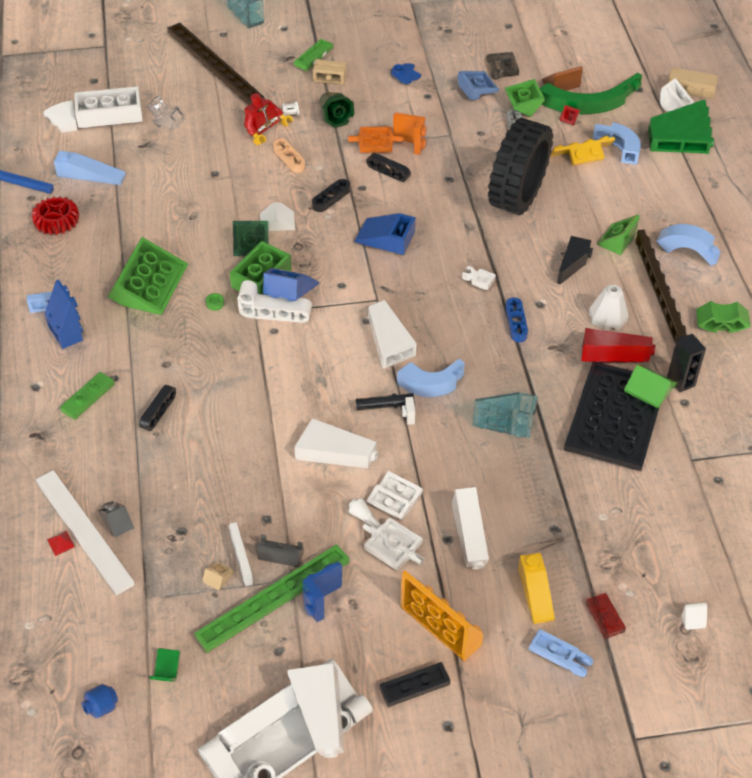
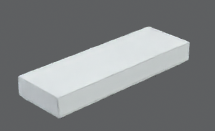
(240, 554)

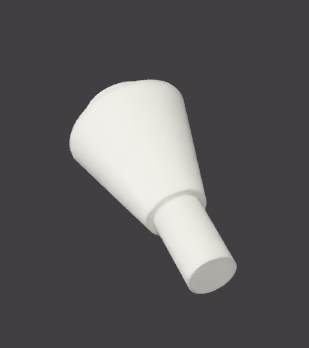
(360, 510)

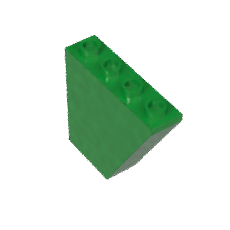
(682, 130)

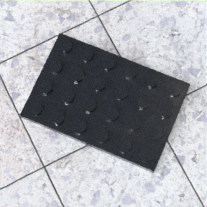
(610, 421)

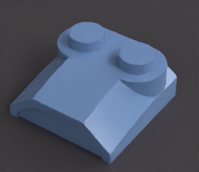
(476, 83)

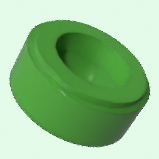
(214, 301)

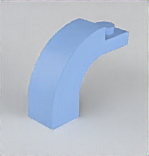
(624, 139)
(690, 237)
(430, 383)

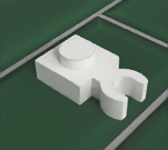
(481, 279)

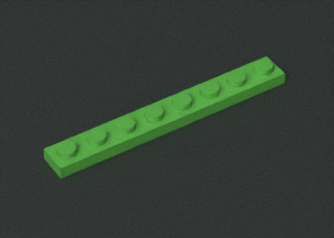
(265, 601)

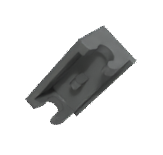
(279, 552)

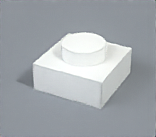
(408, 410)

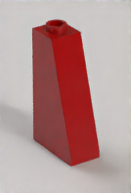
(616, 347)

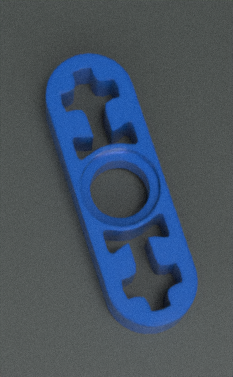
(519, 313)

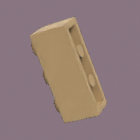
(695, 82)

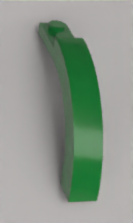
(590, 102)

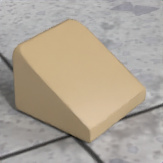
(217, 575)

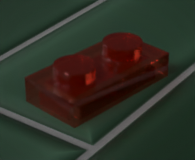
(605, 615)

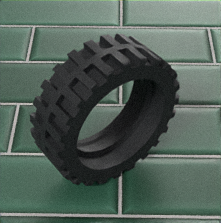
(520, 166)

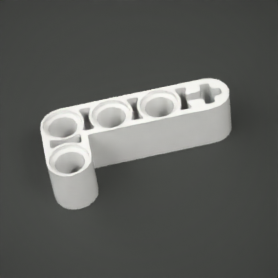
(265, 307)

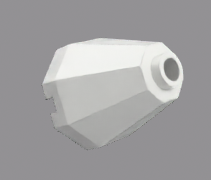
(609, 309)

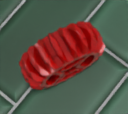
(55, 215)

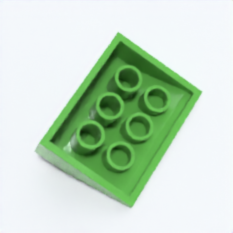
(148, 278)

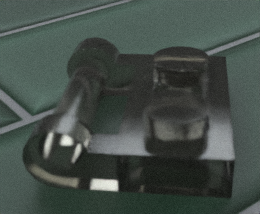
(507, 63)

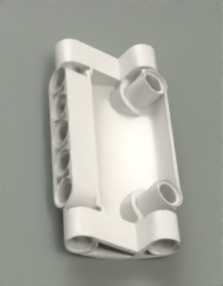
(275, 735)

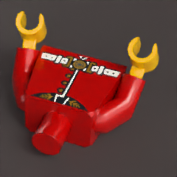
(261, 116)

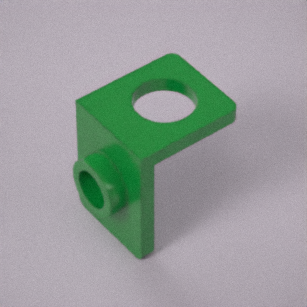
(166, 665)

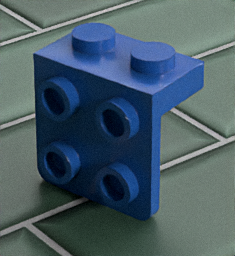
(319, 585)

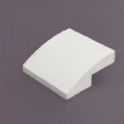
(395, 496)

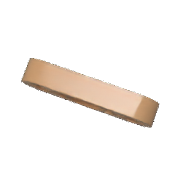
(289, 161)

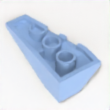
(85, 168)

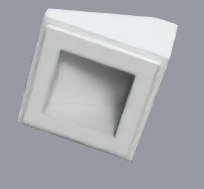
(695, 616)

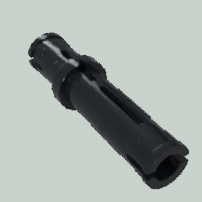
(382, 401)

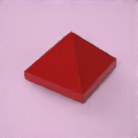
(569, 115)
(60, 543)

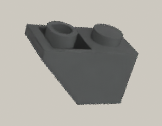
(116, 518)

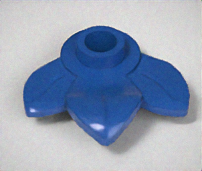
(405, 73)

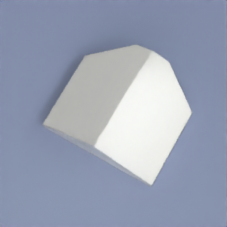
(674, 96)
(279, 217)

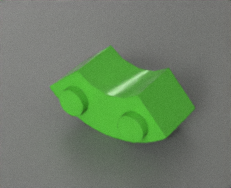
(723, 317)

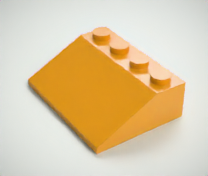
(439, 617)

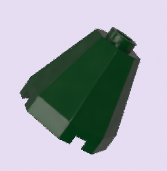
(336, 109)

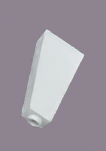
(390, 336)
(335, 446)
(470, 527)
(320, 703)

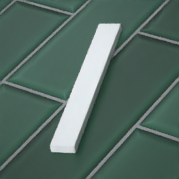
(85, 533)

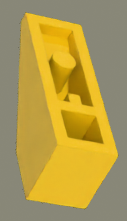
(536, 587)

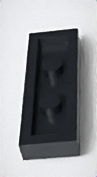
(414, 684)

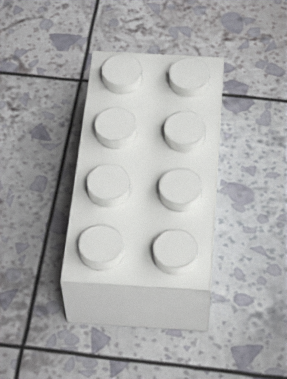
(108, 107)

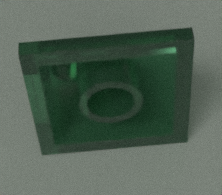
(248, 235)

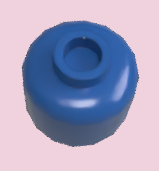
(99, 701)

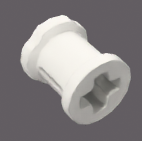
(290, 109)

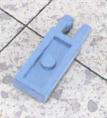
(560, 652)

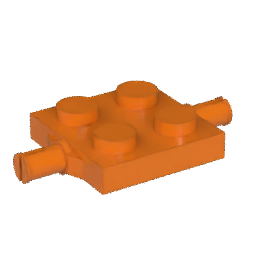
(375, 139)

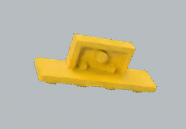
(584, 152)

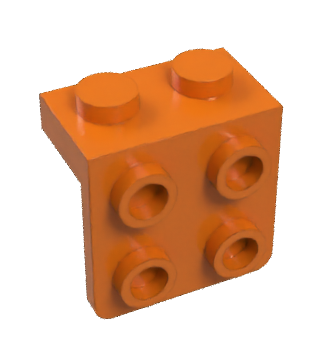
(412, 129)

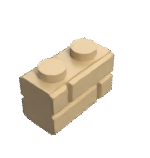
(330, 71)

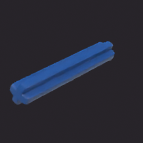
(26, 182)

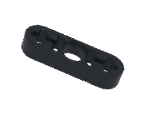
(398, 171)
(339, 188)
(157, 407)

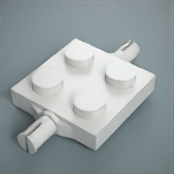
(393, 544)

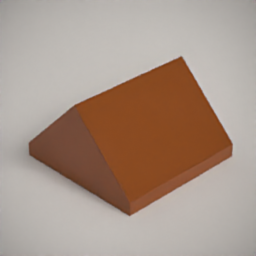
(566, 79)

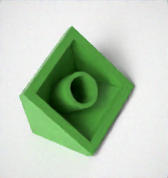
(525, 97)
(620, 234)
(649, 386)

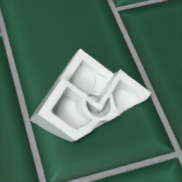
(62, 116)

